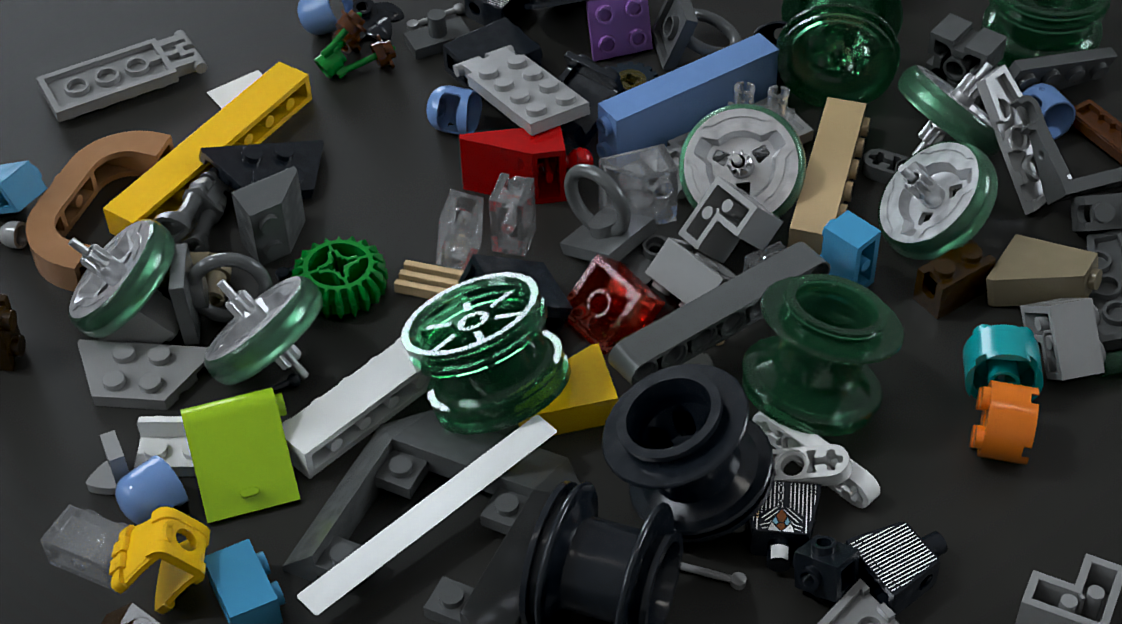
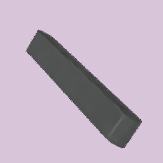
(710, 317)

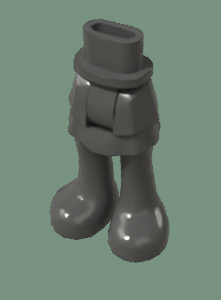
(203, 201)

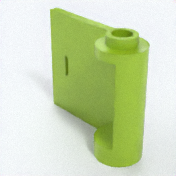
(240, 454)

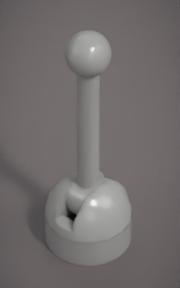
(13, 234)

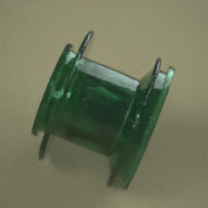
(828, 58)
(816, 366)

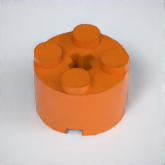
(1006, 421)

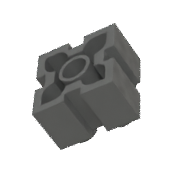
(962, 50)

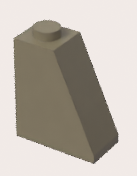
(1040, 272)

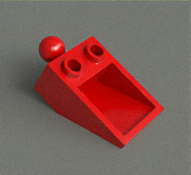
(519, 154)

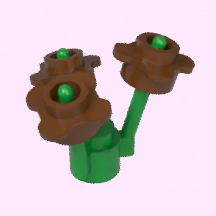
(347, 39)

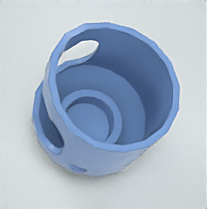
(318, 17)
(454, 106)
(1056, 109)
(148, 488)

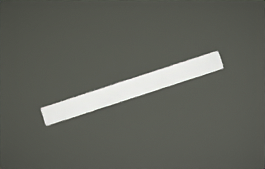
(425, 515)

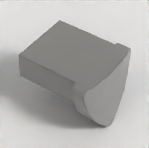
(108, 474)

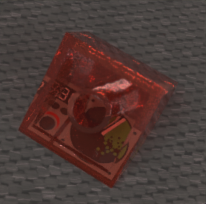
(611, 303)

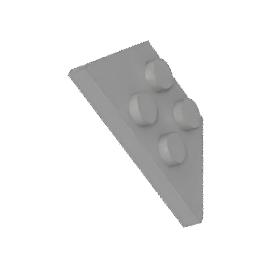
(139, 372)

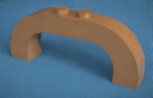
(73, 191)

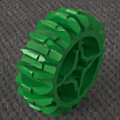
(346, 273)

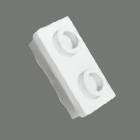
(166, 439)

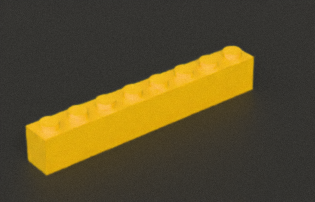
(243, 121)

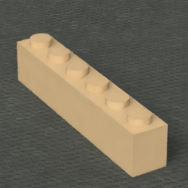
(830, 171)

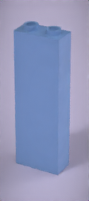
(682, 97)

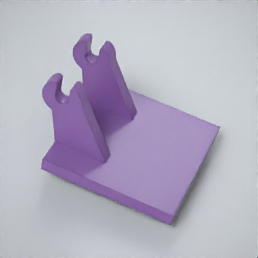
(618, 27)

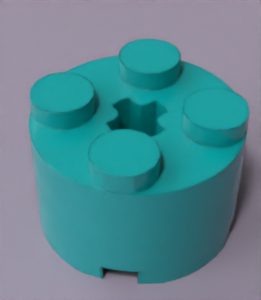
(1002, 355)

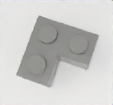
(725, 218)
(1067, 336)
(1085, 602)

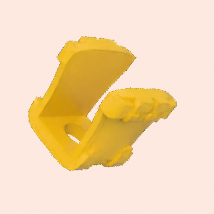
(155, 540)

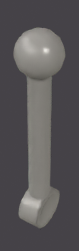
(413, 24)
(737, 580)

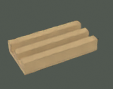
(428, 274)

